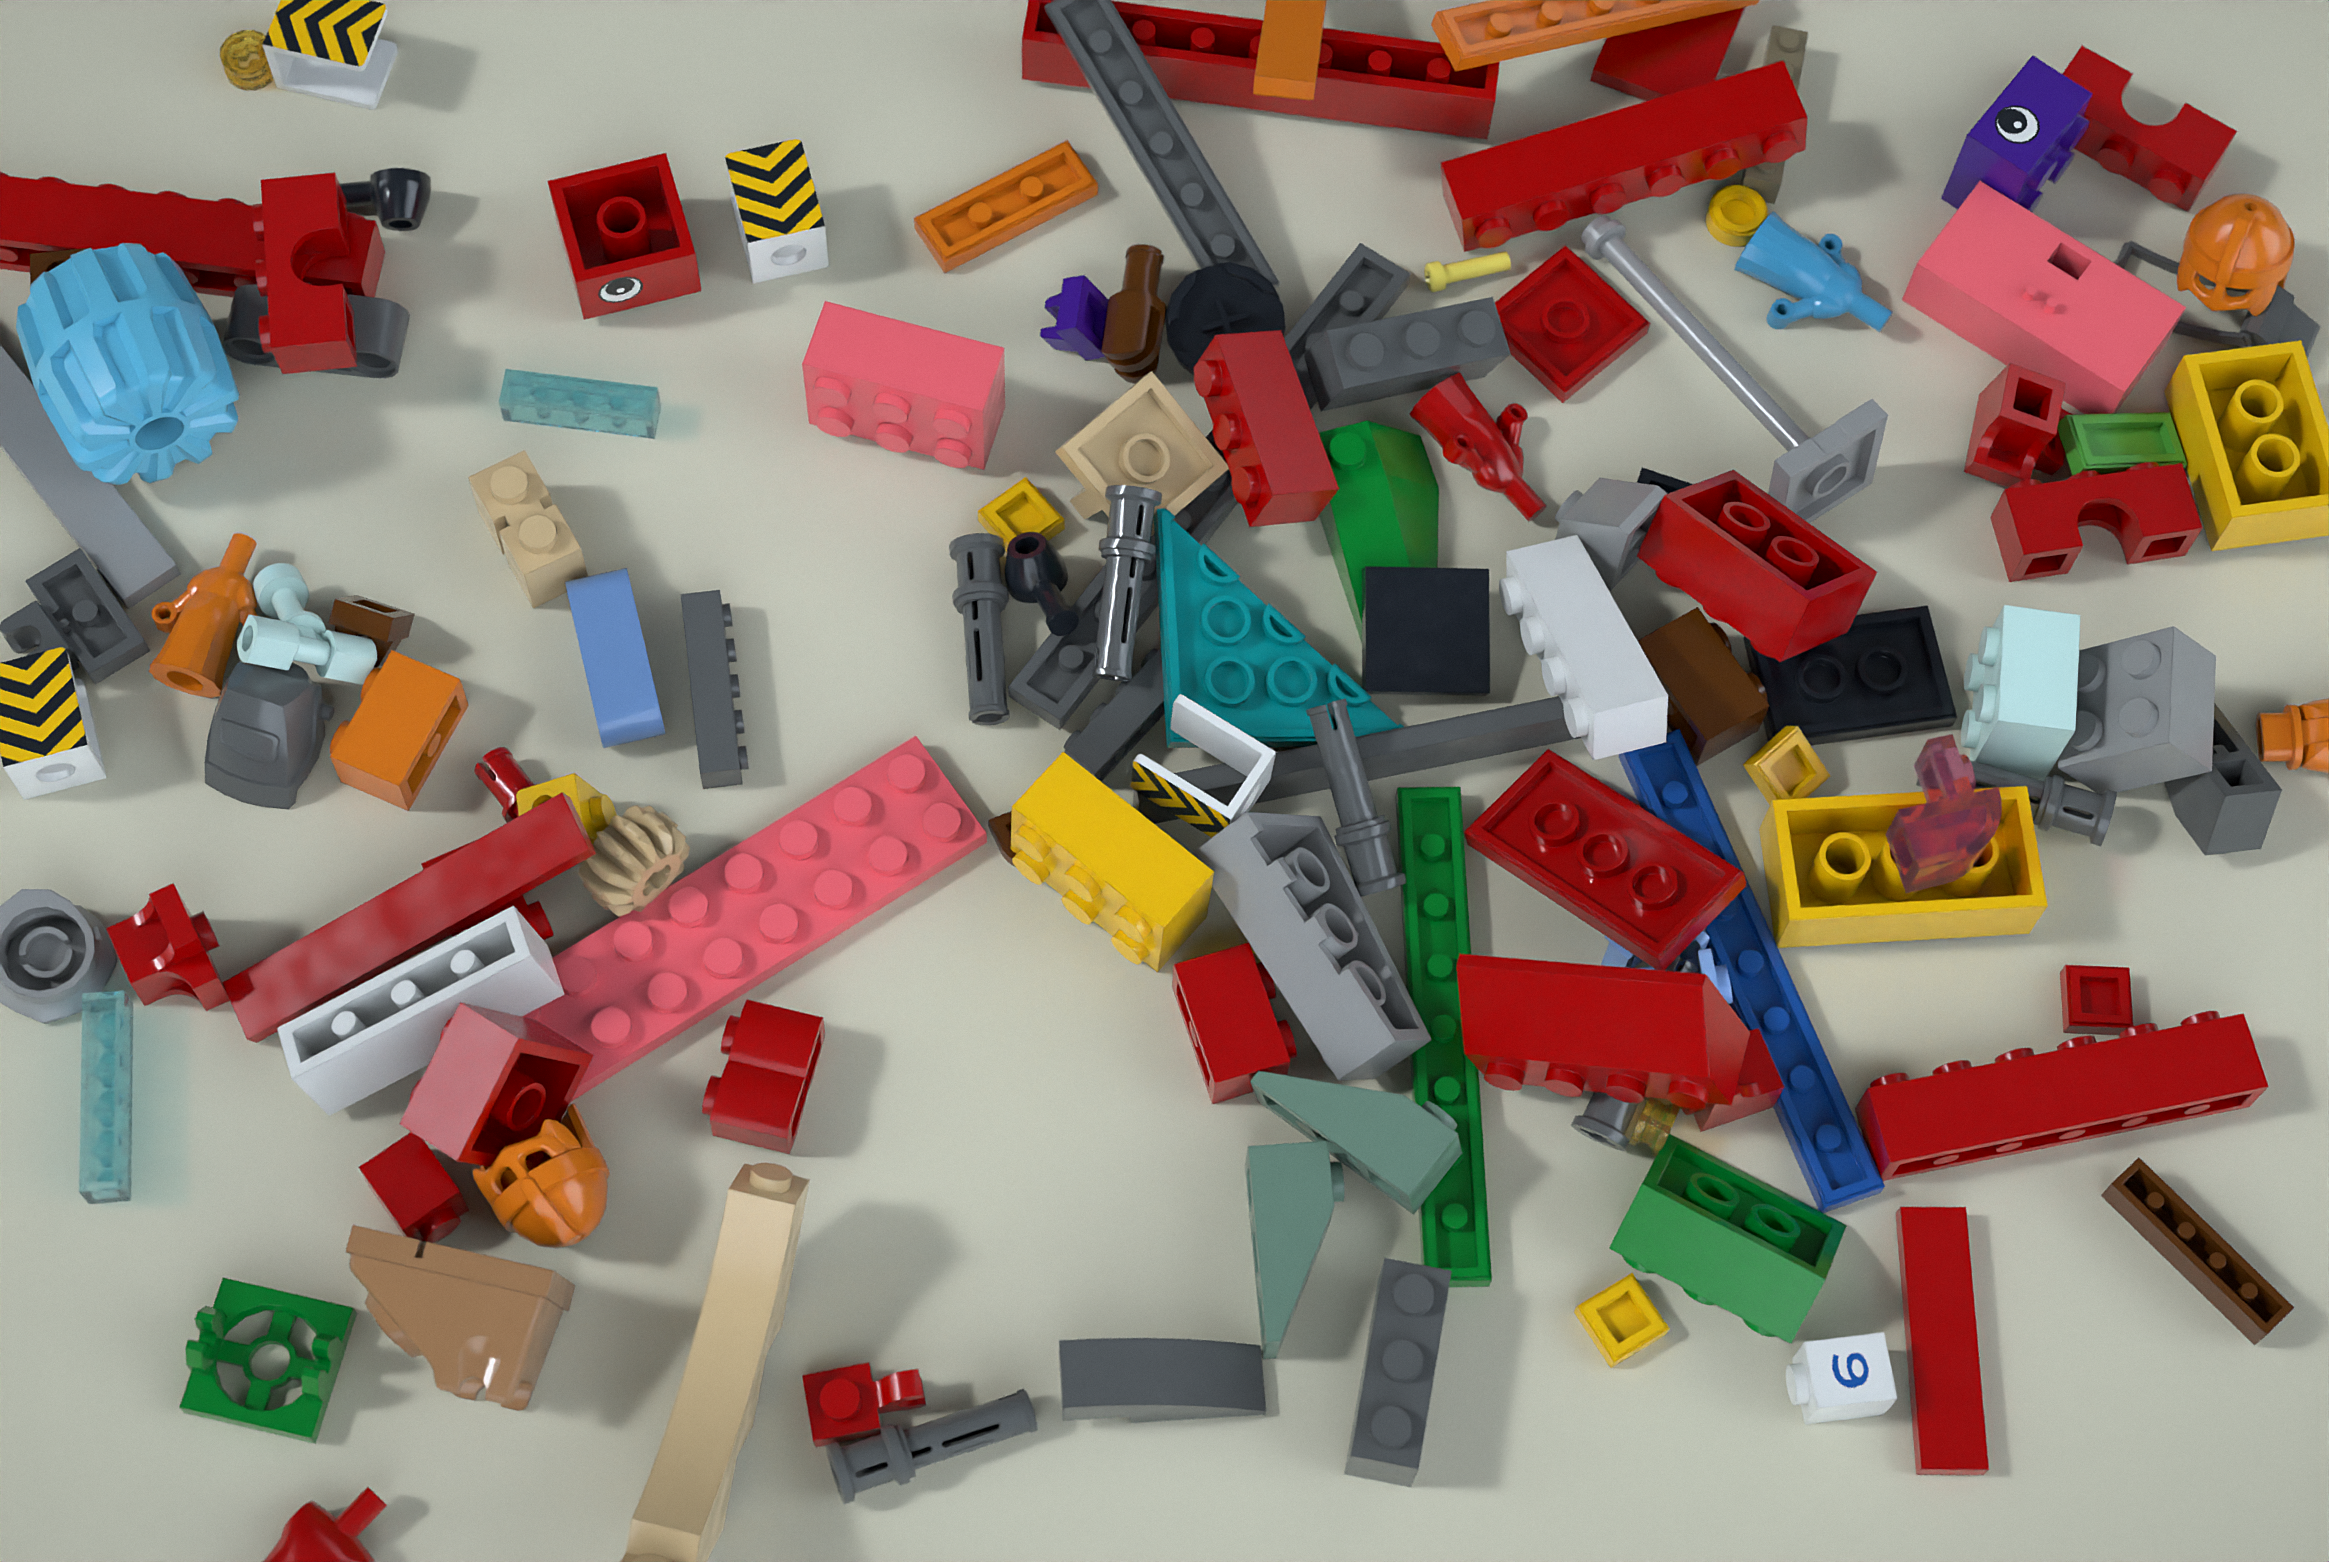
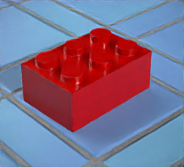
(1755, 565)

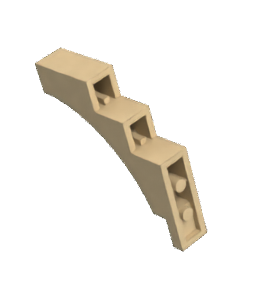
(721, 1384)

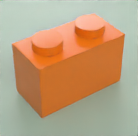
(398, 729)

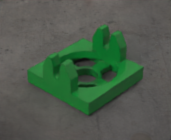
(235, 1302)

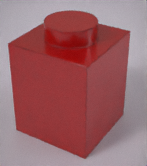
(415, 1190)

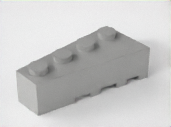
(1315, 939)

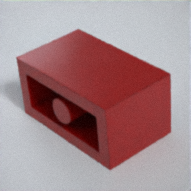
(1232, 1020)

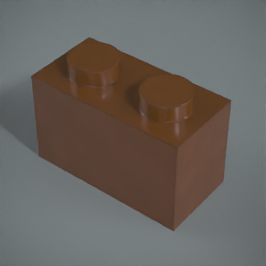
(1705, 685)

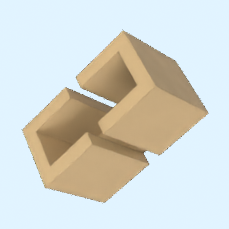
(537, 537)

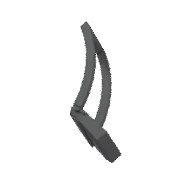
(2276, 324)

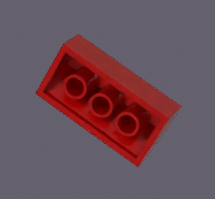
(1600, 1030)

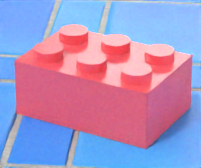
(904, 386)

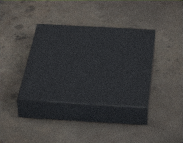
(1425, 631)

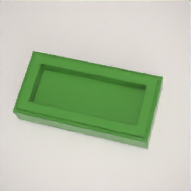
(2119, 441)

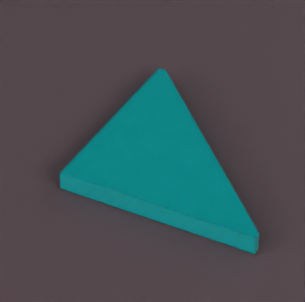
(1240, 653)

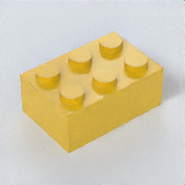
(2253, 443)
(1109, 863)

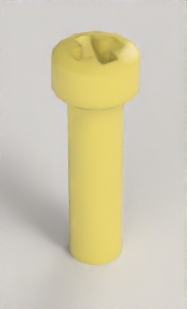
(1439, 275)

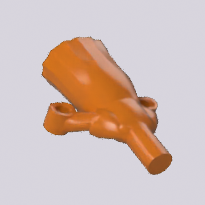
(205, 623)

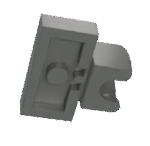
(77, 615)

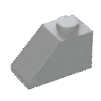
(1610, 523)

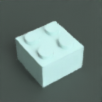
(2023, 690)

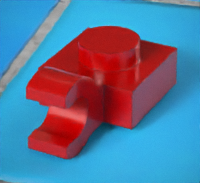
(848, 1402)

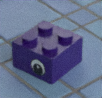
(2022, 137)

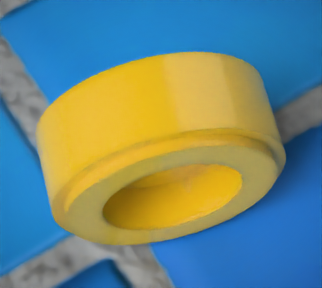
(1735, 215)

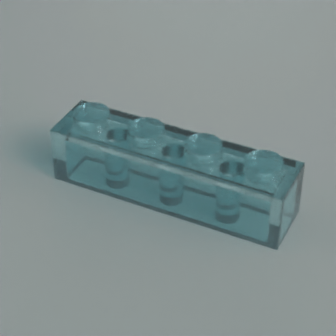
(580, 403)

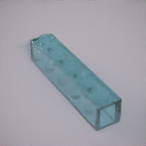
(106, 1097)

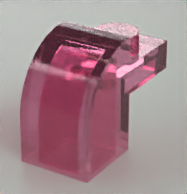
(1950, 831)

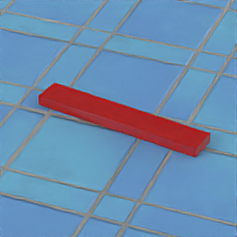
(409, 917)

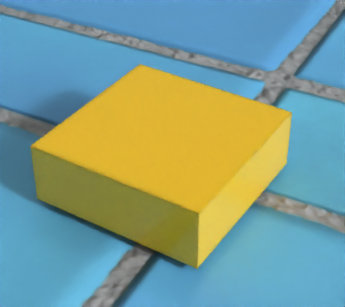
(1021, 511)
(1786, 767)
(1621, 1320)

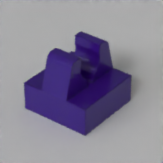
(1079, 317)

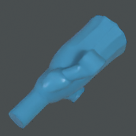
(1809, 273)

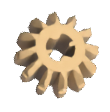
(634, 860)

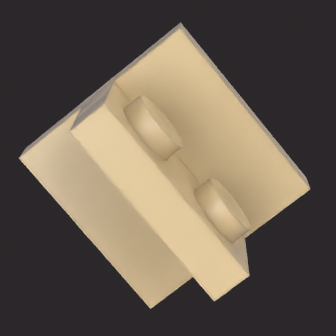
(1145, 444)

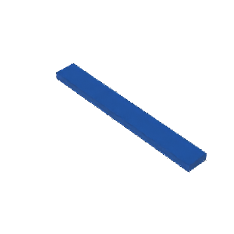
(1763, 993)

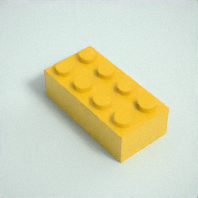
(1839, 883)

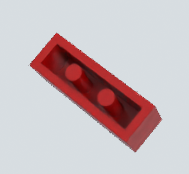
(1264, 428)

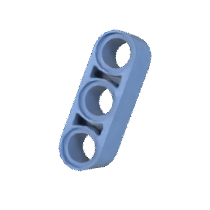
(615, 658)

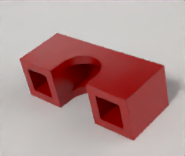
(2166, 158)
(300, 225)
(2142, 507)

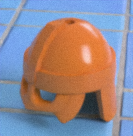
(2237, 246)
(560, 1197)

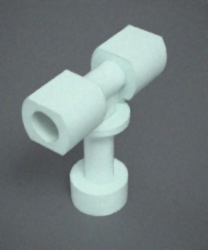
(299, 633)

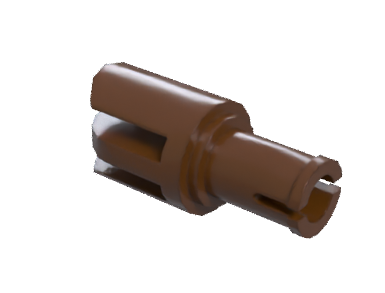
(1136, 316)

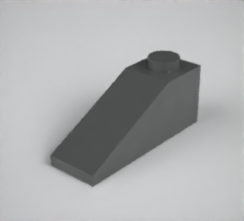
(2230, 804)

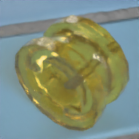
(238, 48)
(1654, 1124)

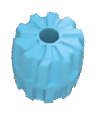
(126, 363)

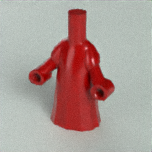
(1475, 442)

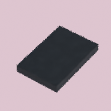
(1862, 684)

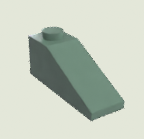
(1370, 1131)
(1289, 1214)

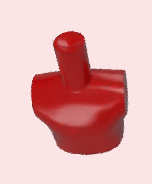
(321, 1537)

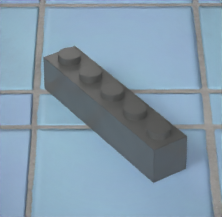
(713, 689)
(1121, 722)

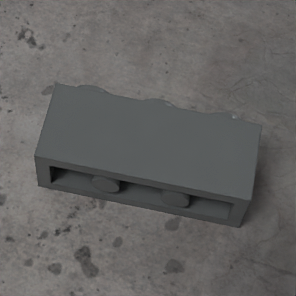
(1405, 353)
(1398, 1373)

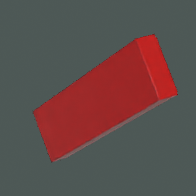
(1941, 1341)

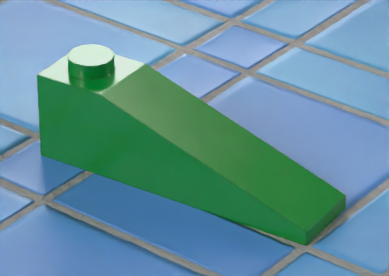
(1382, 506)

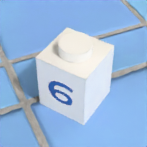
(1842, 1378)

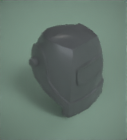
(265, 734)

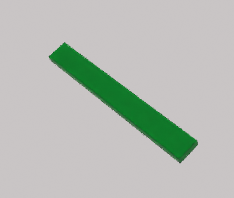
(1434, 934)

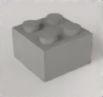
(2142, 712)

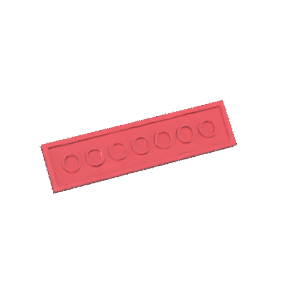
(758, 909)

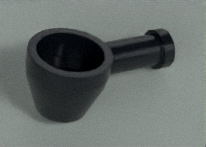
(397, 195)
(1038, 575)

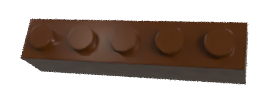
(2197, 1251)

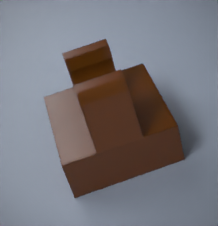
(378, 621)

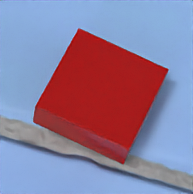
(2096, 999)

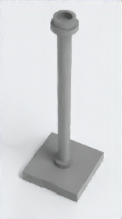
(1815, 470)

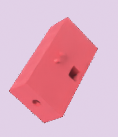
(2042, 301)

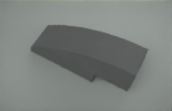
(1160, 1379)

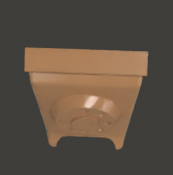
(463, 1311)

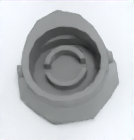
(51, 955)

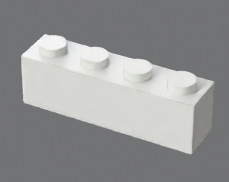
(1584, 648)
(398, 1017)

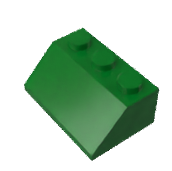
(1729, 1239)

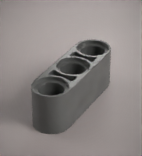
(378, 333)

